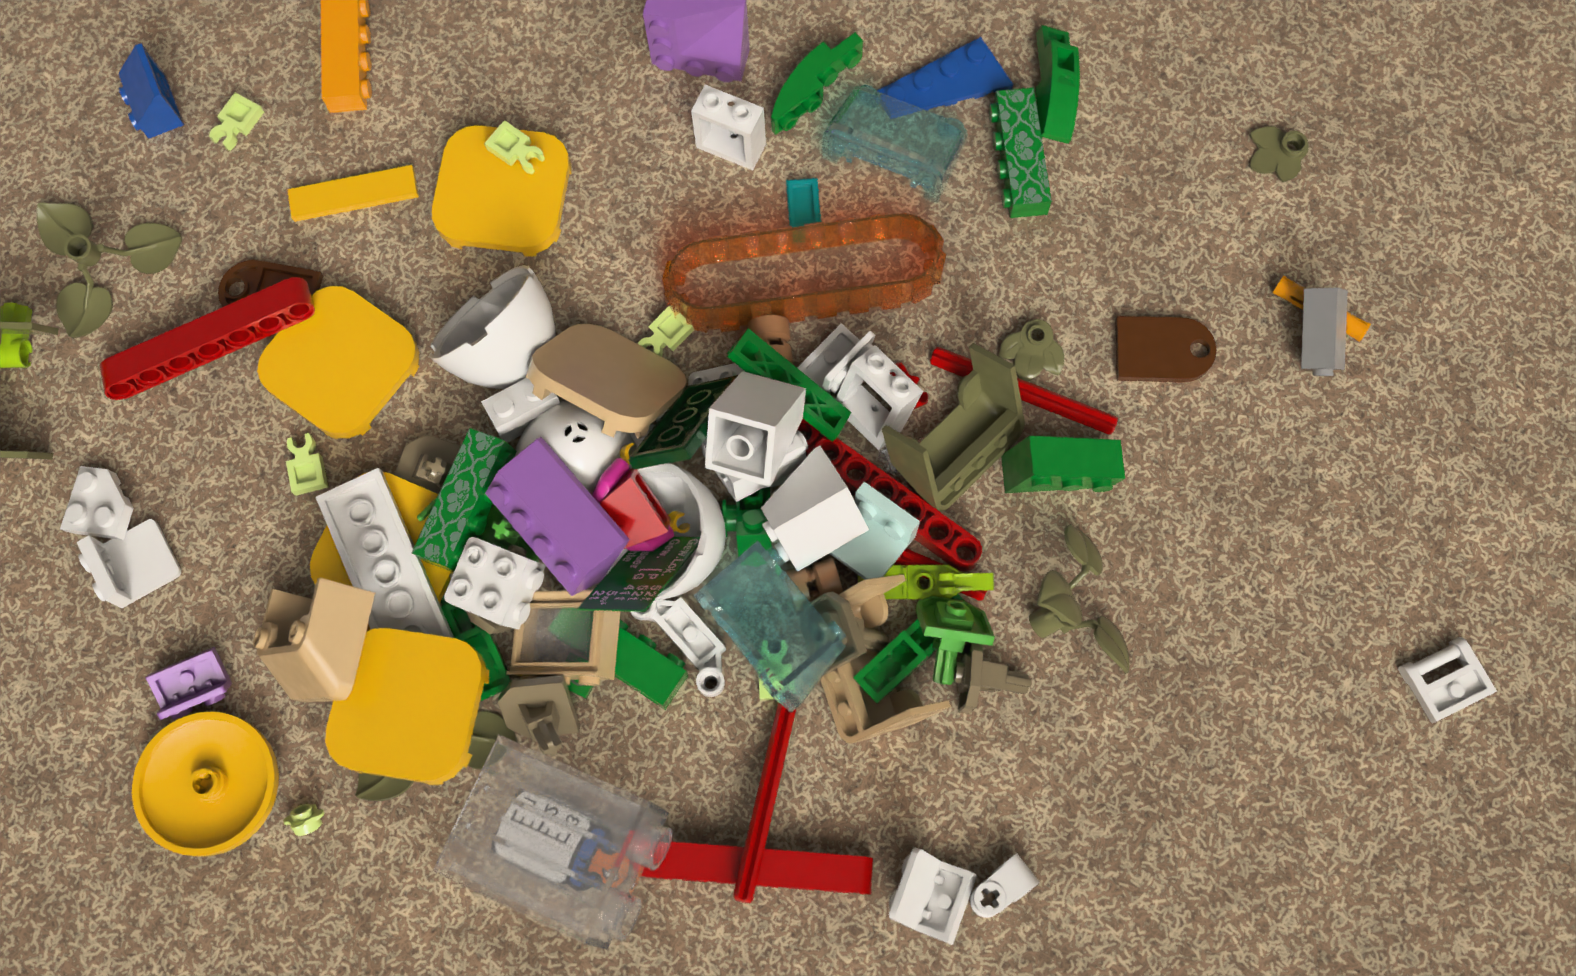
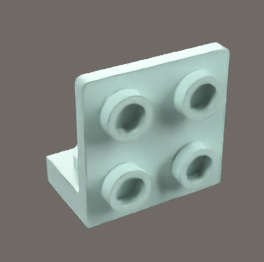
(887, 538)

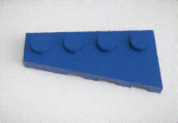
(952, 78)

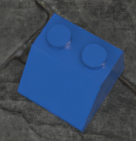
(148, 94)

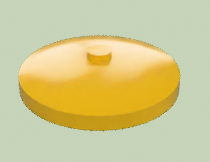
(205, 784)

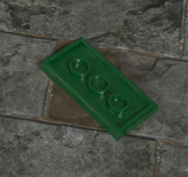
(681, 427)

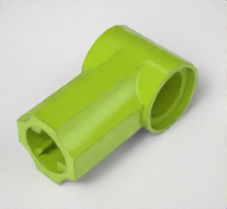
(15, 347)

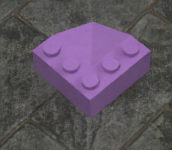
(699, 36)

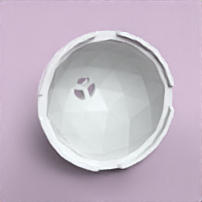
(496, 335)
(584, 458)
(683, 492)

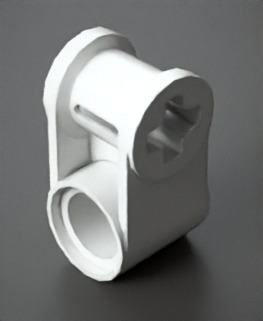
(1008, 885)

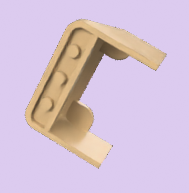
(316, 641)
(852, 709)

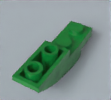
(805, 84)
(1059, 84)

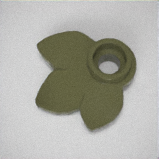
(1275, 155)
(1033, 355)

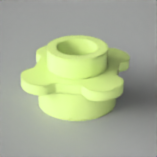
(304, 819)

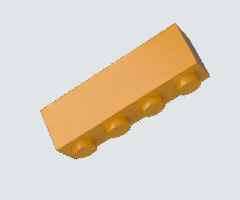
(345, 55)

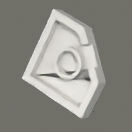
(97, 505)

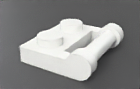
(1453, 690)

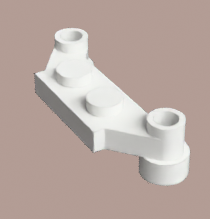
(691, 638)

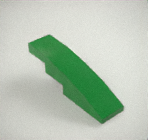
(483, 643)
(896, 661)

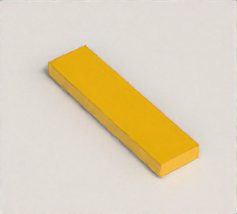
(352, 193)

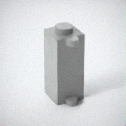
(1324, 330)

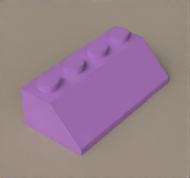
(557, 517)

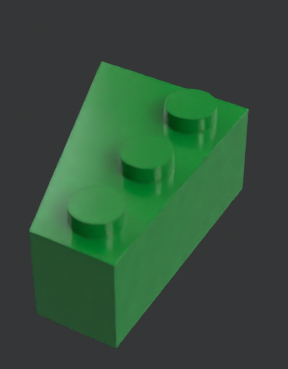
(1062, 464)

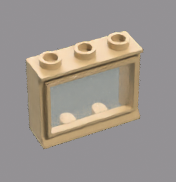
(565, 640)

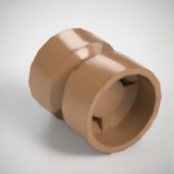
(775, 332)
(824, 575)

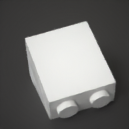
(753, 427)
(812, 512)

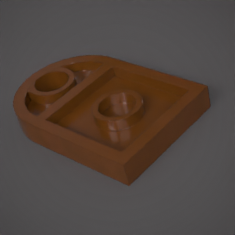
(260, 275)
(1160, 349)

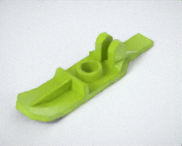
(944, 581)

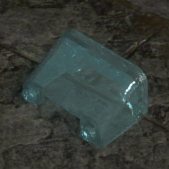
(896, 139)
(773, 624)

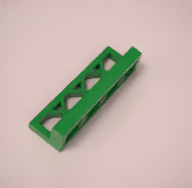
(761, 359)

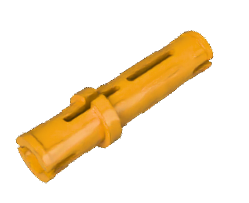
(1294, 294)

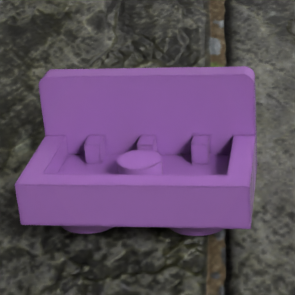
(189, 683)

